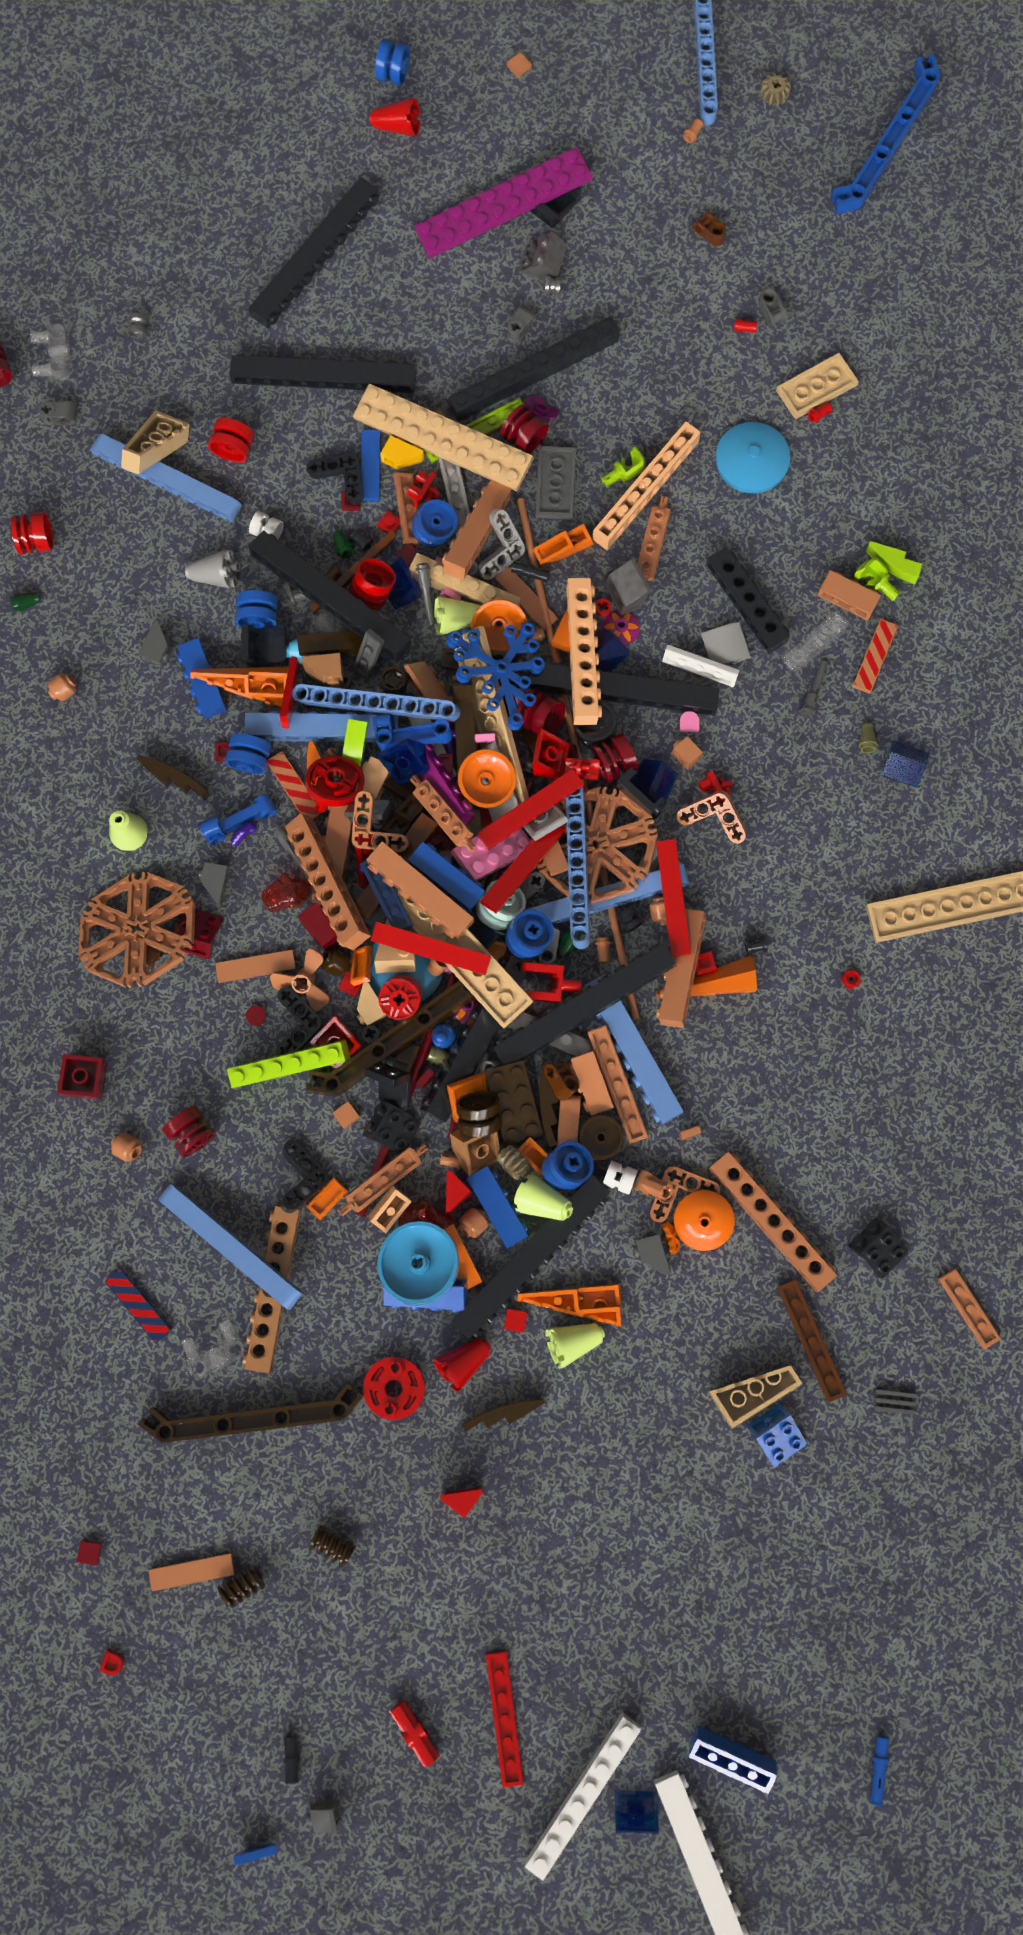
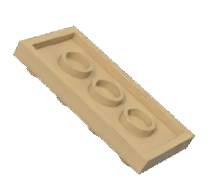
(817, 386)

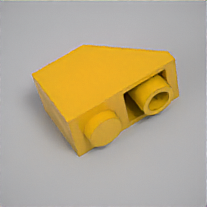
(401, 454)

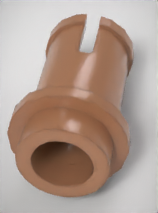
(690, 134)
(538, 635)
(603, 949)
(450, 1160)

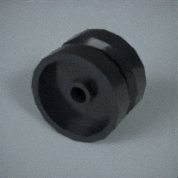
(605, 728)

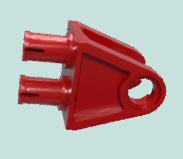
(557, 982)

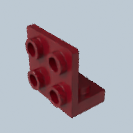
(205, 930)

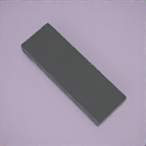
(368, 654)

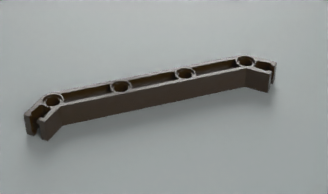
(465, 738)
(393, 1041)
(250, 1420)

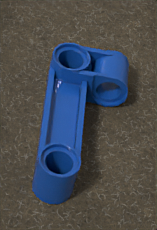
(427, 733)
(215, 830)

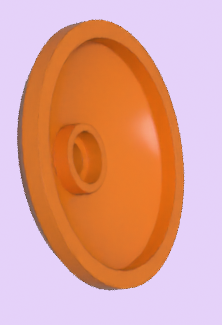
(494, 611)
(495, 769)
(703, 1205)

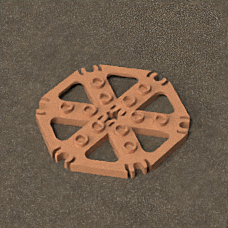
(611, 839)
(137, 916)

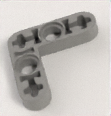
(508, 545)

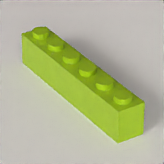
(288, 1063)

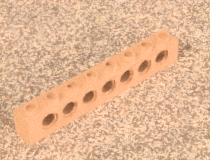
(646, 486)
(583, 713)

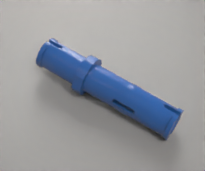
(879, 1771)

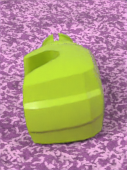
(624, 472)
(877, 577)

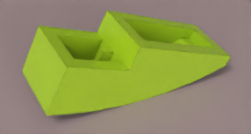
(895, 562)
(355, 741)

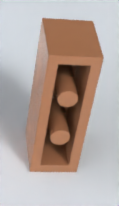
(849, 595)
(591, 1083)

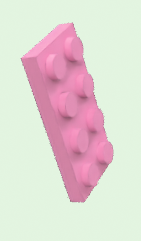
(484, 861)

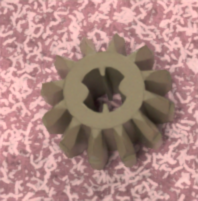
(775, 89)
(513, 1162)

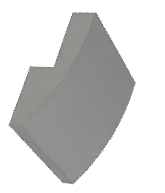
(726, 644)

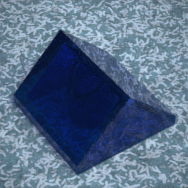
(405, 588)
(610, 650)
(405, 760)
(905, 764)
(655, 779)
(636, 1812)

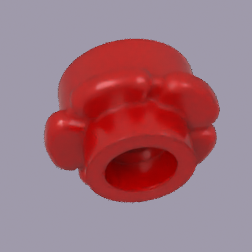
(851, 974)

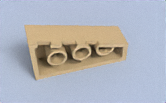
(154, 441)
(748, 1397)

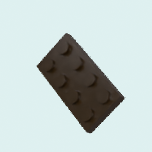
(516, 1101)

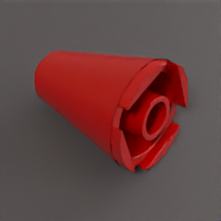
(397, 117)
(462, 1362)

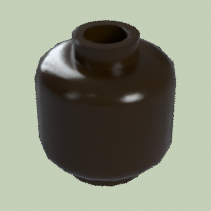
(335, 962)

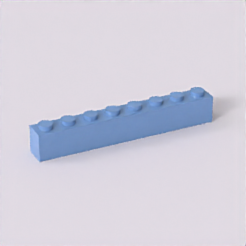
(307, 727)
(640, 1062)

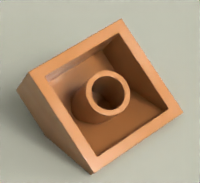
(325, 669)
(475, 1152)

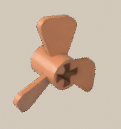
(316, 996)

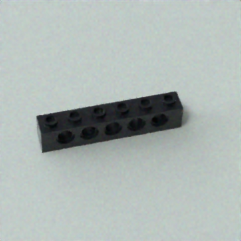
(727, 559)

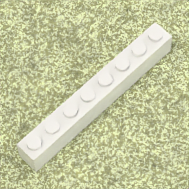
(582, 1796)
(698, 1855)

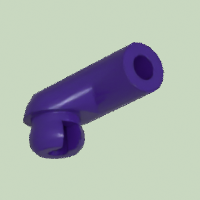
(450, 748)
(246, 828)

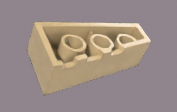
(394, 960)

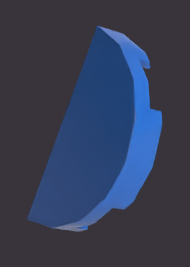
(255, 1853)

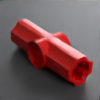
(414, 1734)

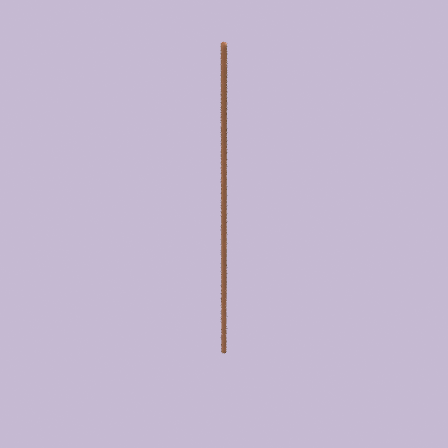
(573, 740)

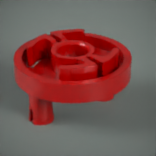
(334, 793)
(392, 1406)

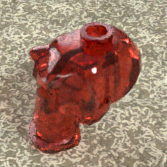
(285, 893)
(424, 1212)

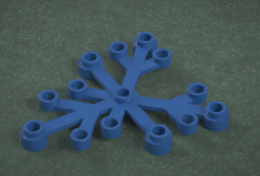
(516, 646)

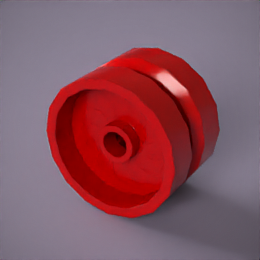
(231, 440)

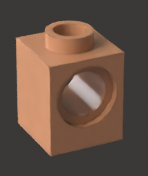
(686, 752)

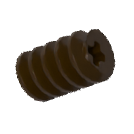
(332, 1546)
(241, 1587)

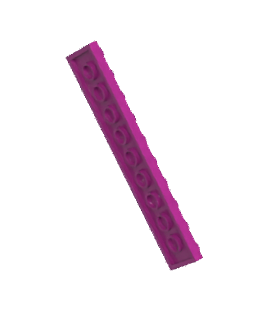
(503, 202)

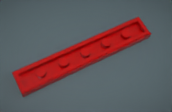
(530, 809)
(520, 870)
(673, 898)
(431, 948)
(504, 1719)

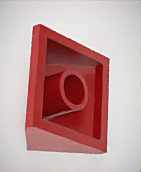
(549, 755)
(337, 1031)
(456, 1192)
(462, 1500)

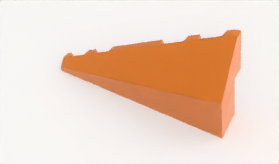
(258, 683)
(730, 978)
(593, 1302)

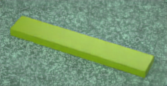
(488, 423)

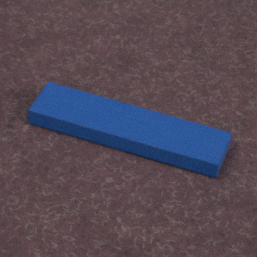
(371, 464)

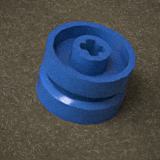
(392, 62)
(434, 523)
(256, 609)
(248, 753)
(529, 934)
(567, 1166)

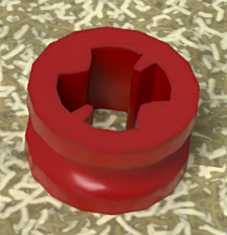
(601, 602)

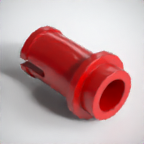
(745, 326)
(821, 411)

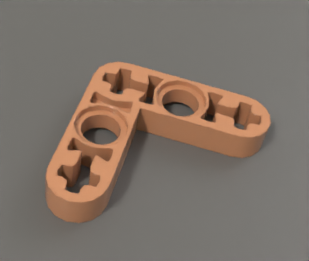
(720, 810)
(366, 829)
(675, 1186)

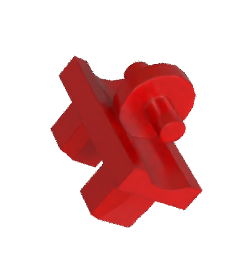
(429, 492)
(584, 768)
(711, 782)

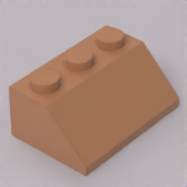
(425, 684)

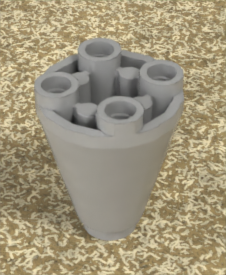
(216, 569)

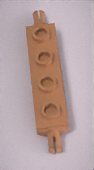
(654, 539)
(443, 813)
(383, 1179)

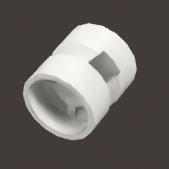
(263, 522)
(627, 1178)

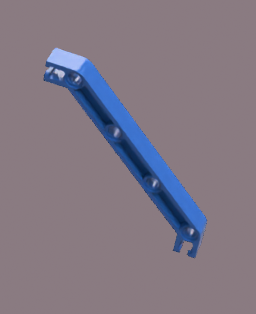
(890, 142)

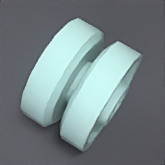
(506, 914)

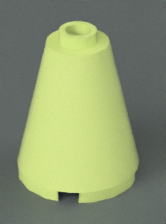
(453, 614)
(127, 830)
(541, 1200)
(573, 1341)

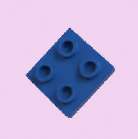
(777, 1435)

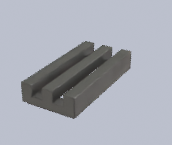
(913, 1402)

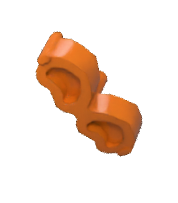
(670, 1233)

